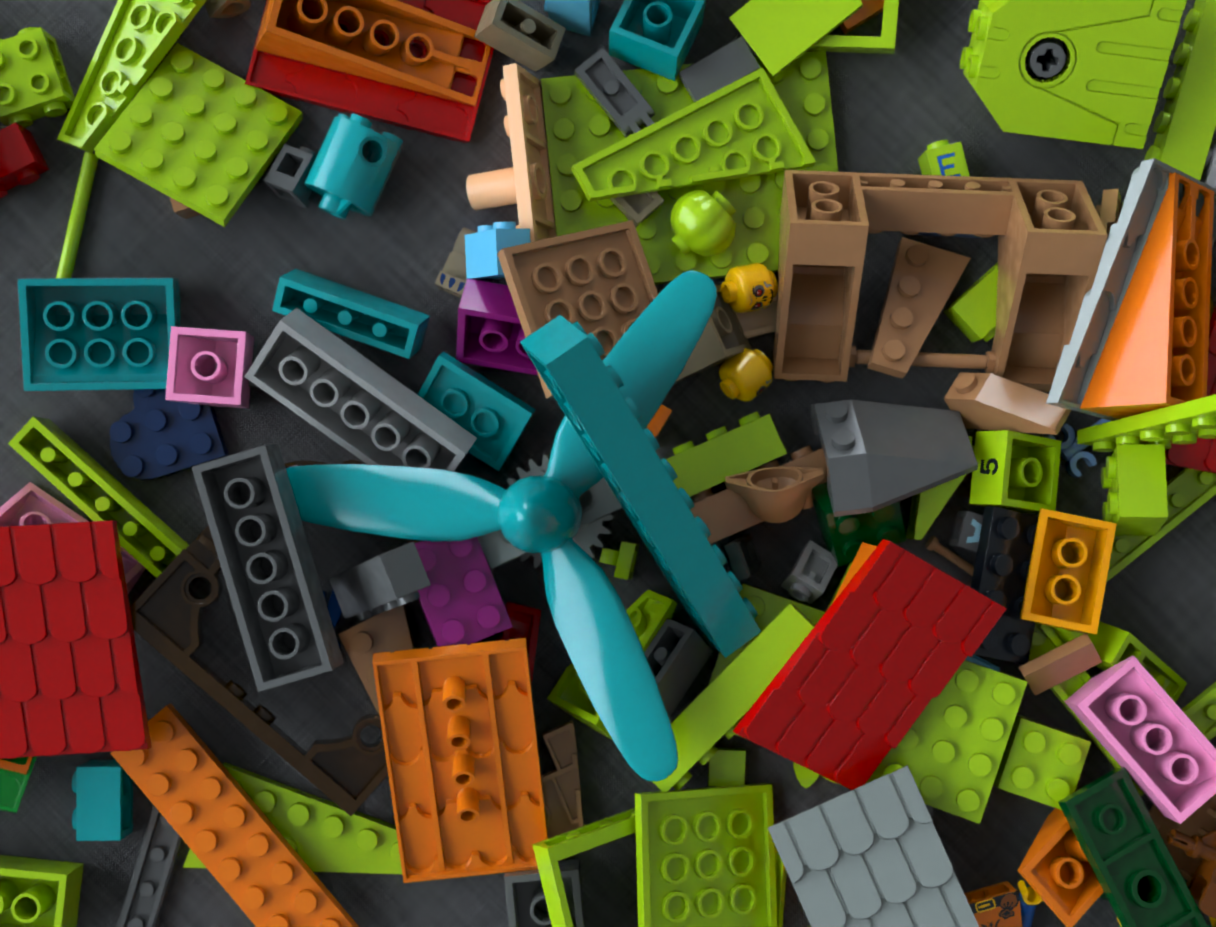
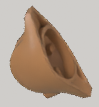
(776, 492)

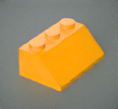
(1068, 571)

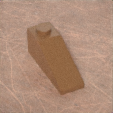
(1002, 404)

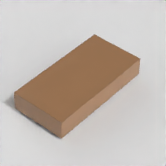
(1060, 664)

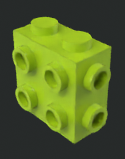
(32, 78)

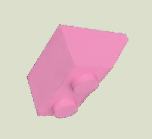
(209, 367)

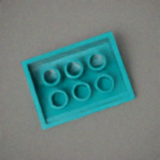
(96, 332)

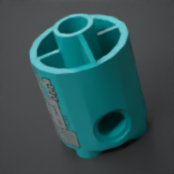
(352, 166)

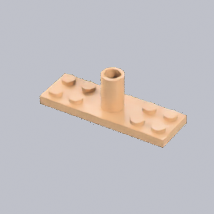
(529, 178)

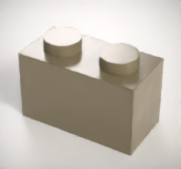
(520, 33)

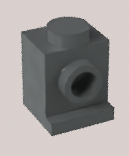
(289, 173)

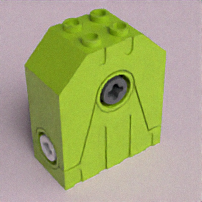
(1072, 65)

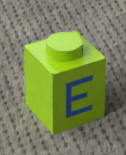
(944, 159)

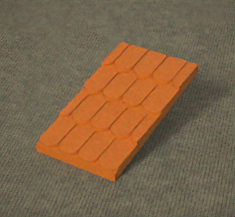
(462, 758)

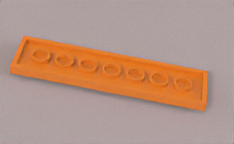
(228, 829)

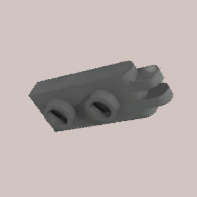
(615, 93)

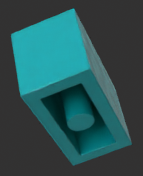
(102, 801)

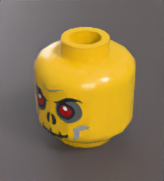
(749, 287)
(746, 375)

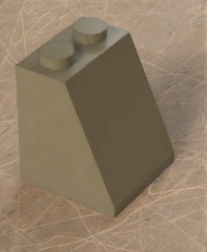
(719, 342)

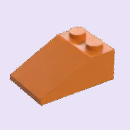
(1060, 870)

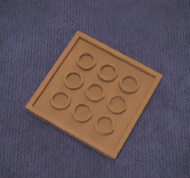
(585, 278)

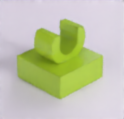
(623, 559)

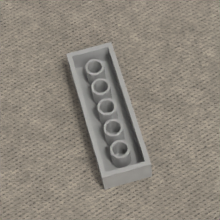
(354, 399)

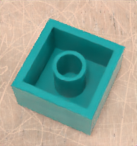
(656, 33)

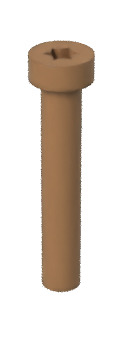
(933, 544)

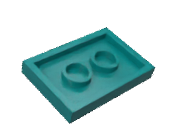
(478, 407)

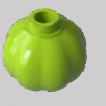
(703, 223)

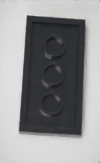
(1002, 576)

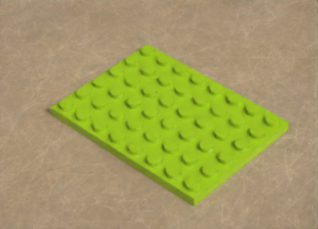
(581, 128)

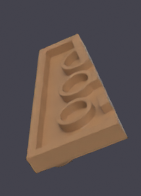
(913, 301)
(377, 634)

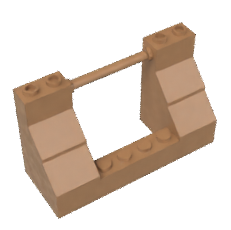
(1045, 264)

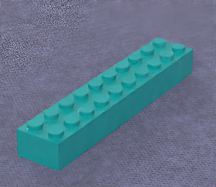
(642, 481)

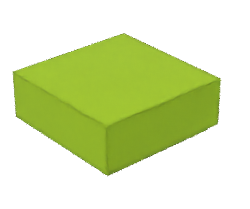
(727, 767)

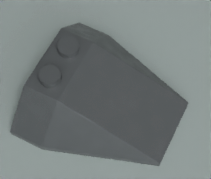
(887, 451)

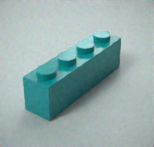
(352, 313)

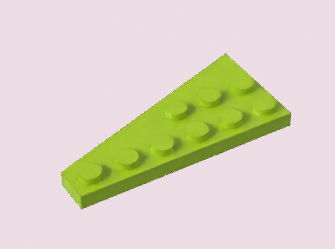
(125, 58)
(718, 138)
(320, 829)

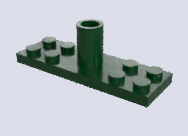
(1129, 854)

